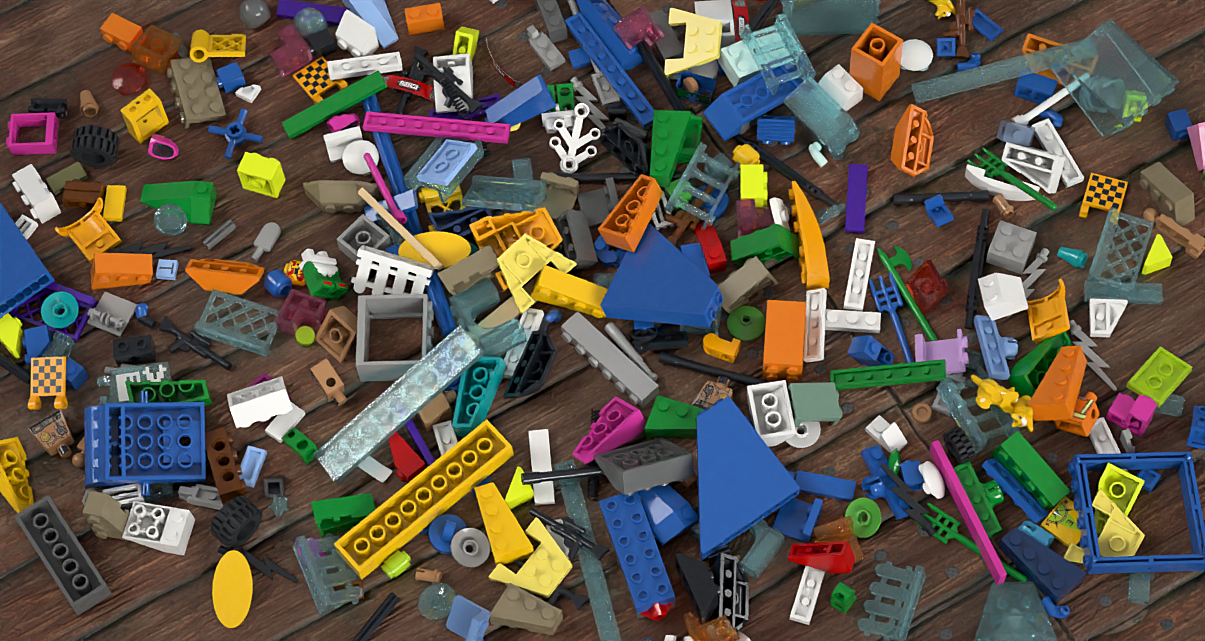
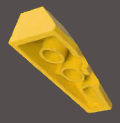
(14, 475)

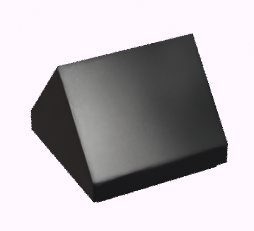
(617, 110)

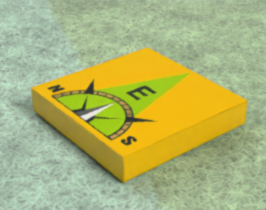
(1063, 523)

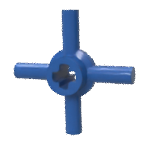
(235, 134)

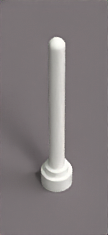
(1023, 119)

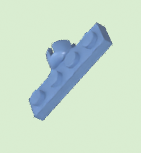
(994, 347)

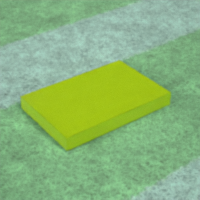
(1159, 376)

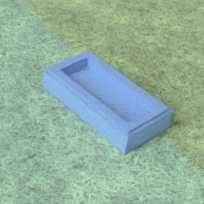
(252, 465)

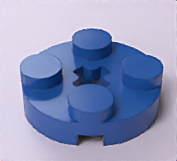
(608, 257)

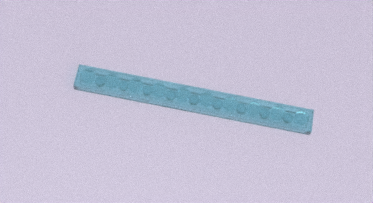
(989, 73)
(590, 565)

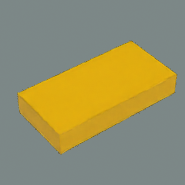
(114, 203)

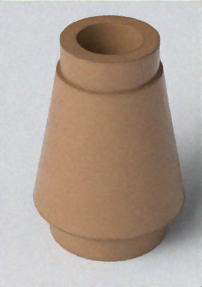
(88, 104)

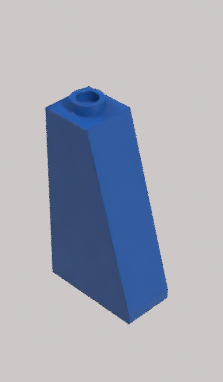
(522, 103)

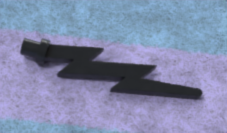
(159, 249)
(901, 491)
(265, 569)

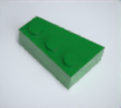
(765, 244)
(672, 419)
(341, 513)

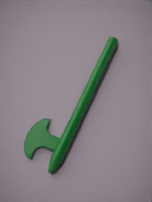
(904, 259)

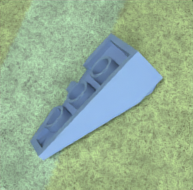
(377, 15)

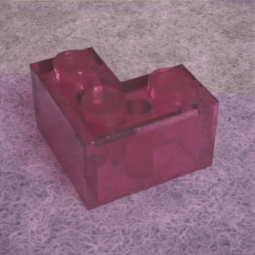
(637, 27)
(293, 52)
(750, 218)
(300, 308)

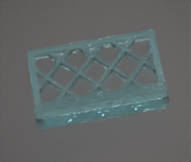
(507, 188)
(1103, 250)
(229, 335)

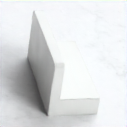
(338, 141)

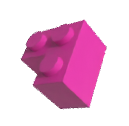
(1132, 414)

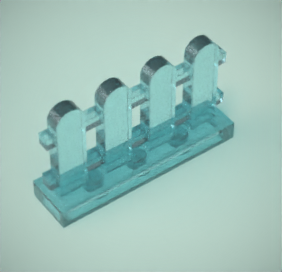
(318, 580)
(900, 594)

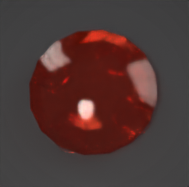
(128, 78)

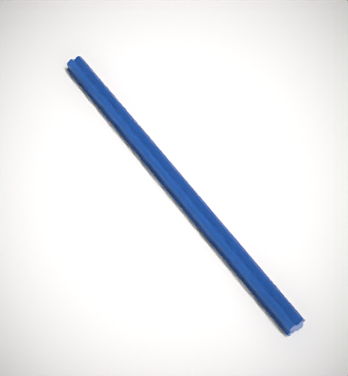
(397, 183)

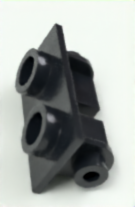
(44, 105)

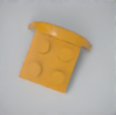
(91, 233)
(1048, 315)

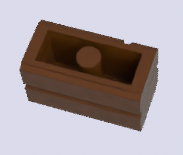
(82, 194)

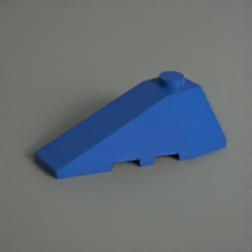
(667, 512)

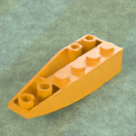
(811, 248)

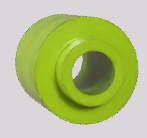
(396, 564)

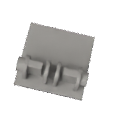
(111, 314)

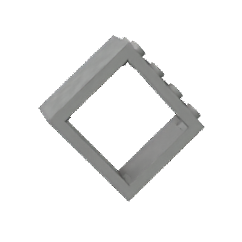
(390, 308)

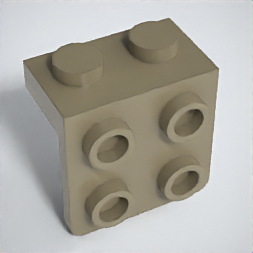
(560, 192)

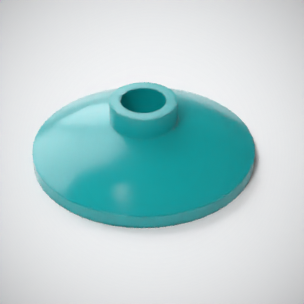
(54, 304)

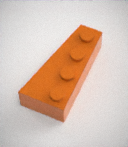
(632, 214)
(1060, 386)

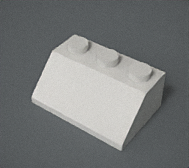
(259, 402)
(771, 412)

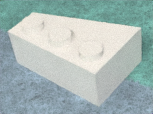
(1037, 165)
(36, 194)

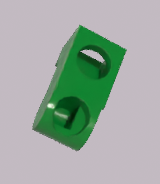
(300, 445)
(842, 597)

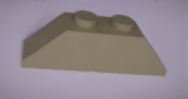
(339, 195)

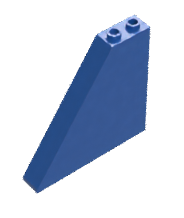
(20, 267)
(661, 286)
(736, 476)

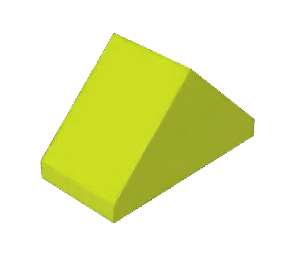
(1158, 257)
(517, 492)

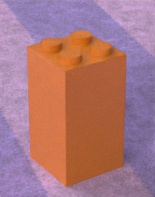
(876, 61)
(784, 341)

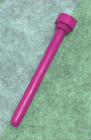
(395, 212)

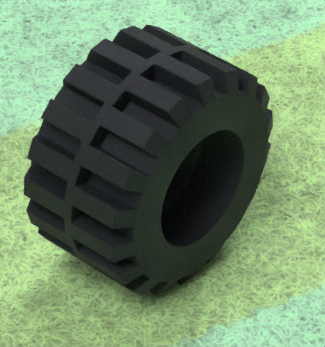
(95, 146)
(236, 522)

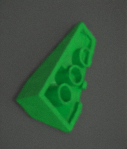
(194, 197)
(1032, 368)

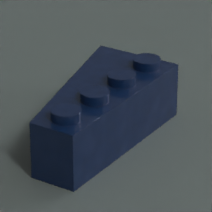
(1044, 567)

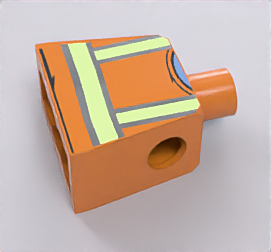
(1084, 416)

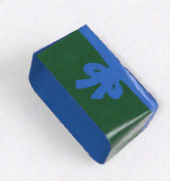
(705, 84)

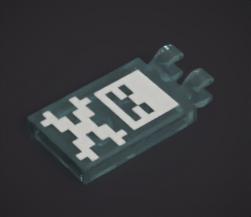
(118, 392)

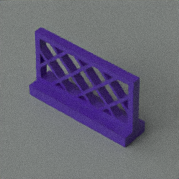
(84, 301)

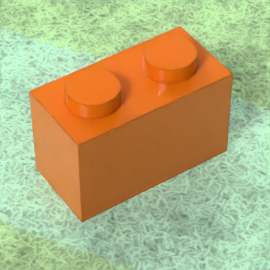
(424, 18)
(120, 32)

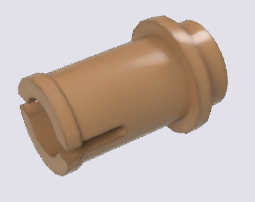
(1005, 209)
(428, 575)

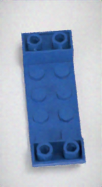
(748, 102)

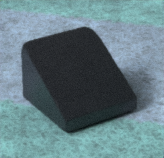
(274, 486)

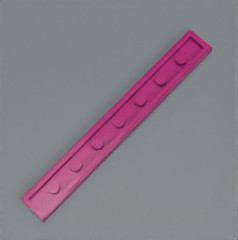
(436, 127)
(968, 512)

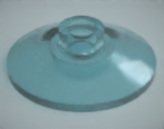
(433, 596)

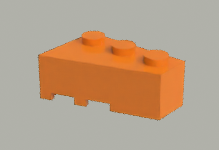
(120, 270)

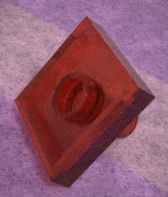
(927, 286)

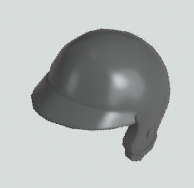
(254, 13)

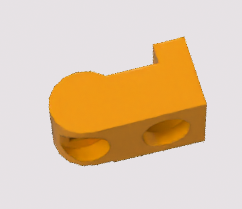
(721, 348)

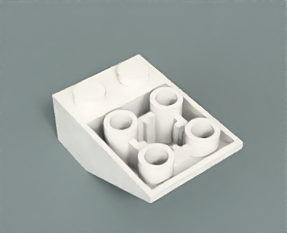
(721, 11)
(463, 69)
(159, 527)

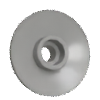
(474, 539)

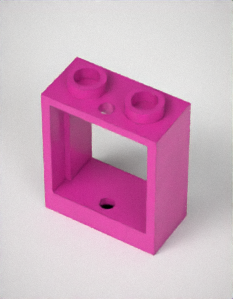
(32, 120)

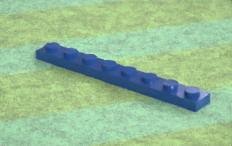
(611, 69)

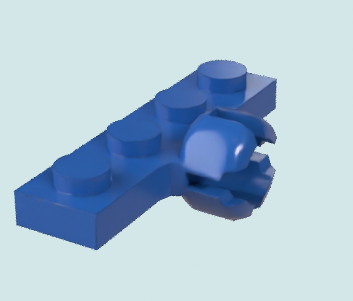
(880, 482)

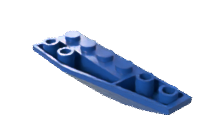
(602, 19)

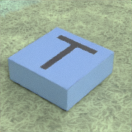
(167, 269)

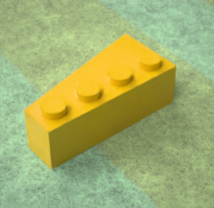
(568, 292)
(503, 530)

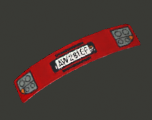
(741, 18)
(516, 84)
(410, 86)

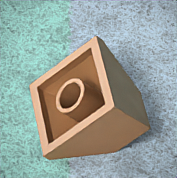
(338, 332)

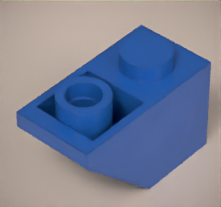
(36, 341)
(869, 351)

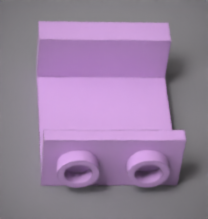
(951, 350)

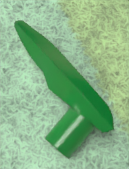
(894, 461)

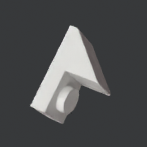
(887, 435)

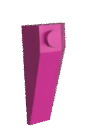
(616, 425)

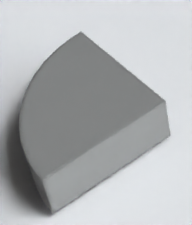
(1125, 440)

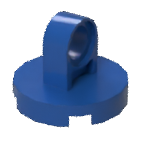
(443, 530)

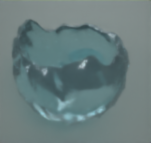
(309, 22)
(170, 219)

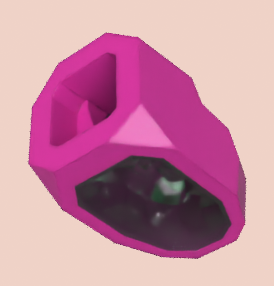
(343, 122)
(162, 147)

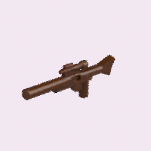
(958, 28)
(683, 218)

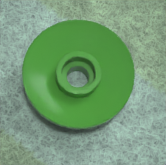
(746, 330)
(858, 510)

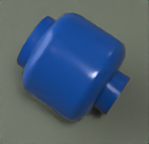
(277, 283)

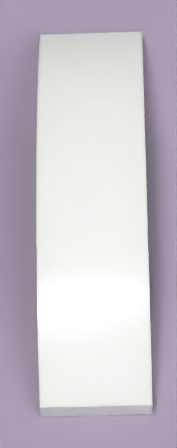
(976, 177)

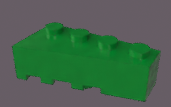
(170, 391)
(1031, 470)

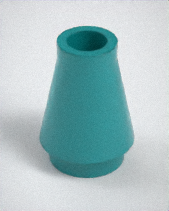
(1073, 256)

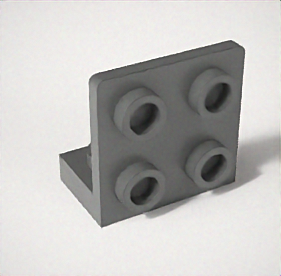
(598, 203)

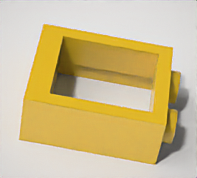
(149, 123)

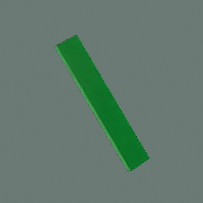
(334, 104)
(889, 374)

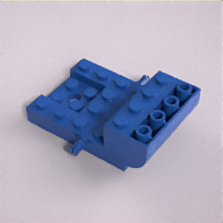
(143, 443)

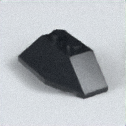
(627, 148)
(533, 366)
(698, 585)
(733, 589)

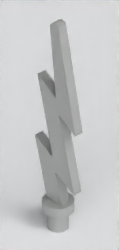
(587, 98)
(1035, 273)
(1097, 362)

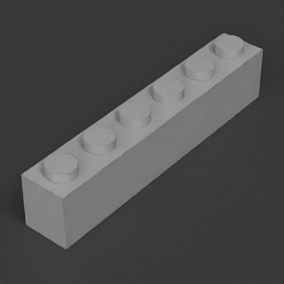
(609, 360)

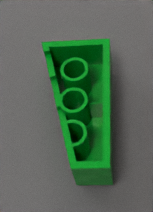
(668, 138)

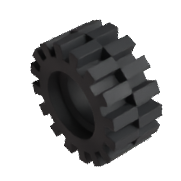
(958, 445)

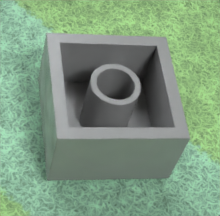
(361, 233)
(1011, 247)

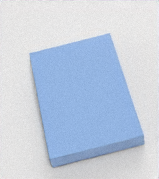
(446, 162)

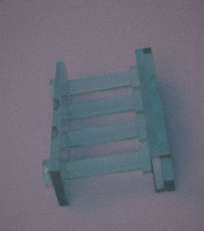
(789, 42)
(684, 186)
(444, 191)
(968, 422)

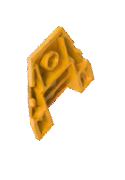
(505, 230)

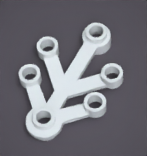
(574, 141)

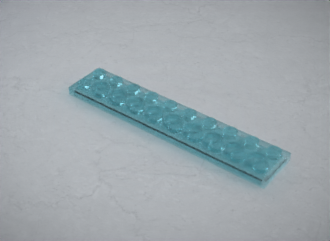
(398, 404)

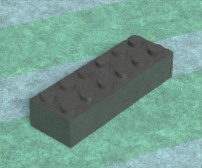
(63, 555)

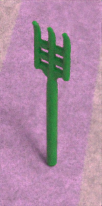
(999, 171)
(953, 533)

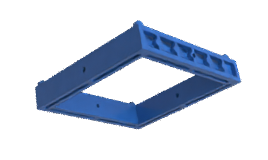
(1137, 461)

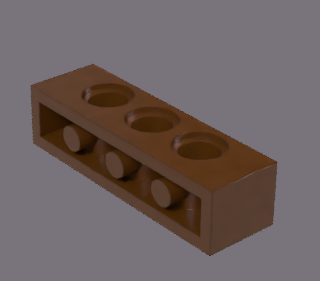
(219, 452)

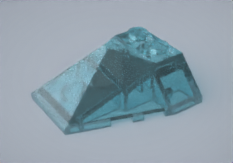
(1014, 614)

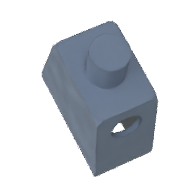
(1015, 133)

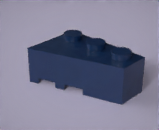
(457, 220)

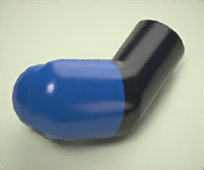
(141, 314)
(552, 316)

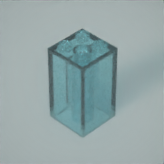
(822, 116)

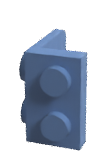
(468, 619)

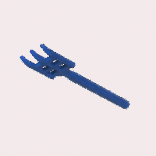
(891, 307)

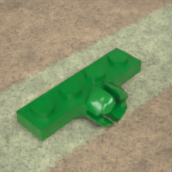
(982, 497)

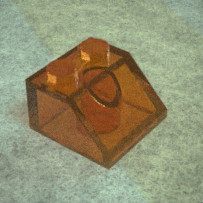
(156, 49)

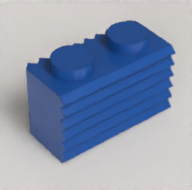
(775, 128)

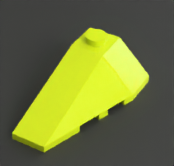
(1120, 488)

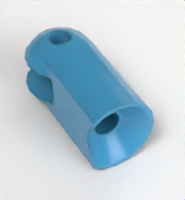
(1037, 533)

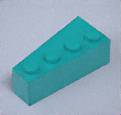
(476, 393)

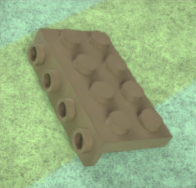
(195, 91)

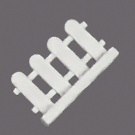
(384, 268)

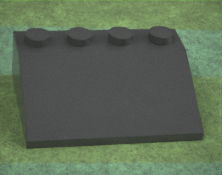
(645, 465)

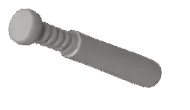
(628, 349)

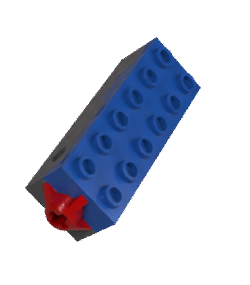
(637, 556)

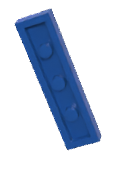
(1015, 490)

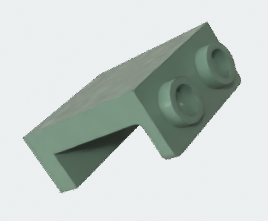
(814, 403)

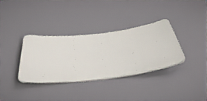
(375, 469)

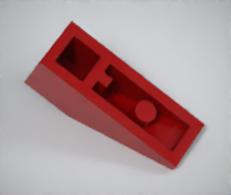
(711, 248)
(406, 461)
(824, 556)

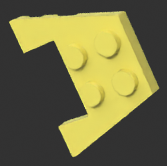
(701, 41)
(523, 262)
(1117, 537)
(542, 570)

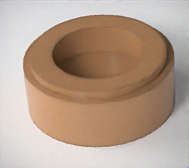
(690, 85)
(921, 413)

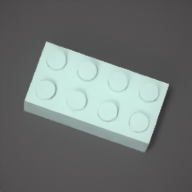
(739, 63)

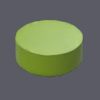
(305, 336)

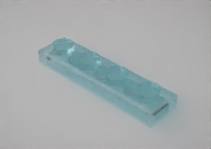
(1142, 293)

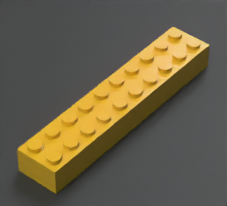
(424, 499)

